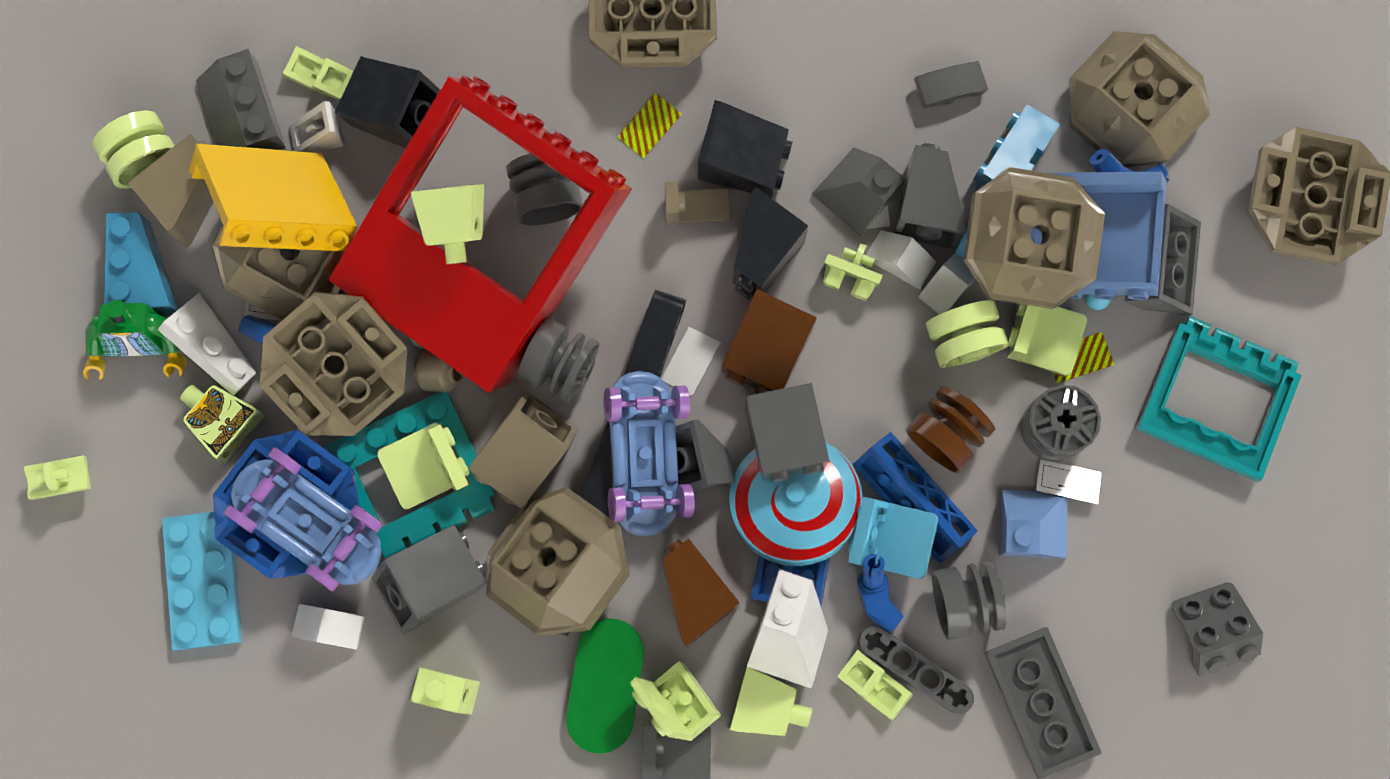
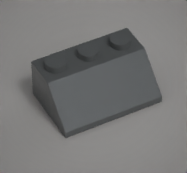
(239, 103)
(1177, 265)

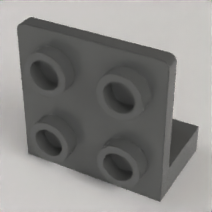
(675, 758)

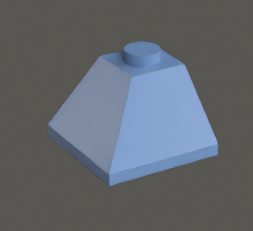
(1033, 524)

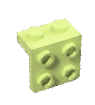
(1047, 338)
(423, 465)
(676, 703)

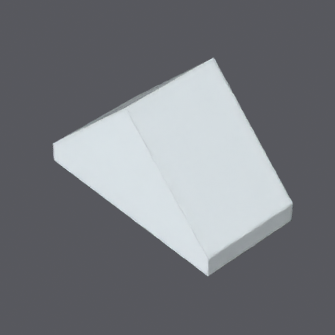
(317, 130)
(902, 257)
(947, 285)
(328, 626)

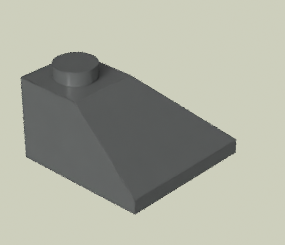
(859, 188)
(701, 458)

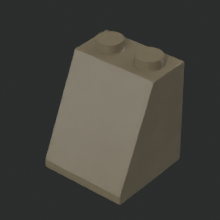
(173, 194)
(523, 450)

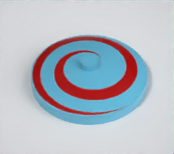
(798, 517)

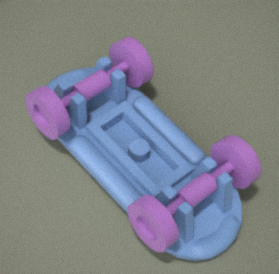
(645, 453)
(306, 521)

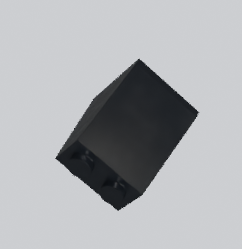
(386, 100)
(743, 151)
(766, 245)

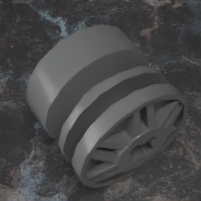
(542, 192)
(561, 361)
(1047, 436)
(975, 599)

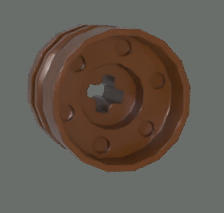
(955, 422)

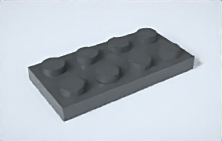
(1042, 703)

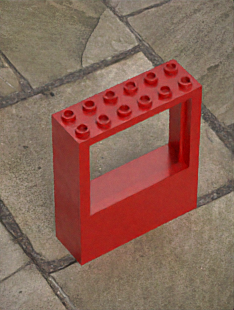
(455, 306)

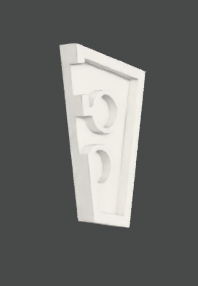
(208, 344)

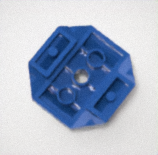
(318, 468)

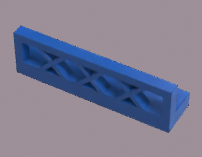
(892, 483)

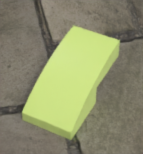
(317, 74)
(874, 685)

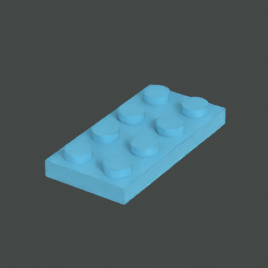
(200, 584)

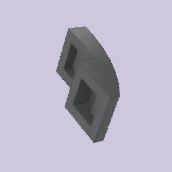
(951, 83)

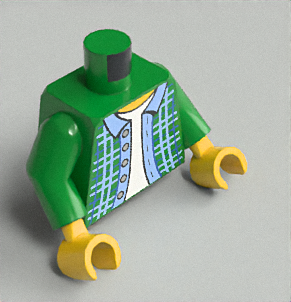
(128, 331)

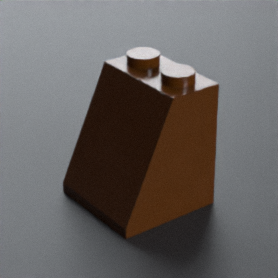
(768, 344)
(695, 590)

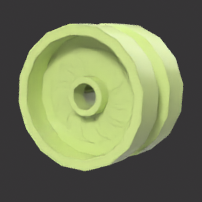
(131, 145)
(966, 334)

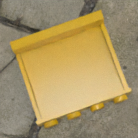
(274, 198)

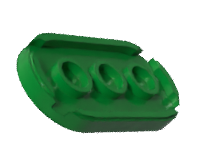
(601, 693)

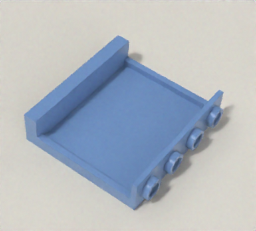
(1130, 233)

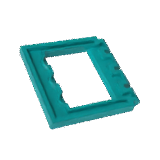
(1204, 441)
(445, 511)

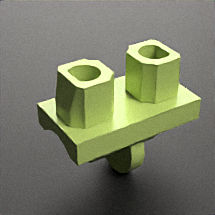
(865, 278)
(57, 477)

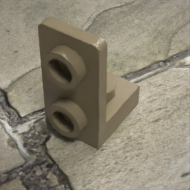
(696, 205)

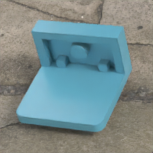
(896, 534)

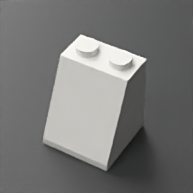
(790, 631)

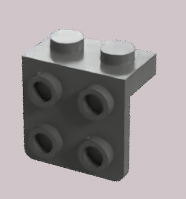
(1218, 628)

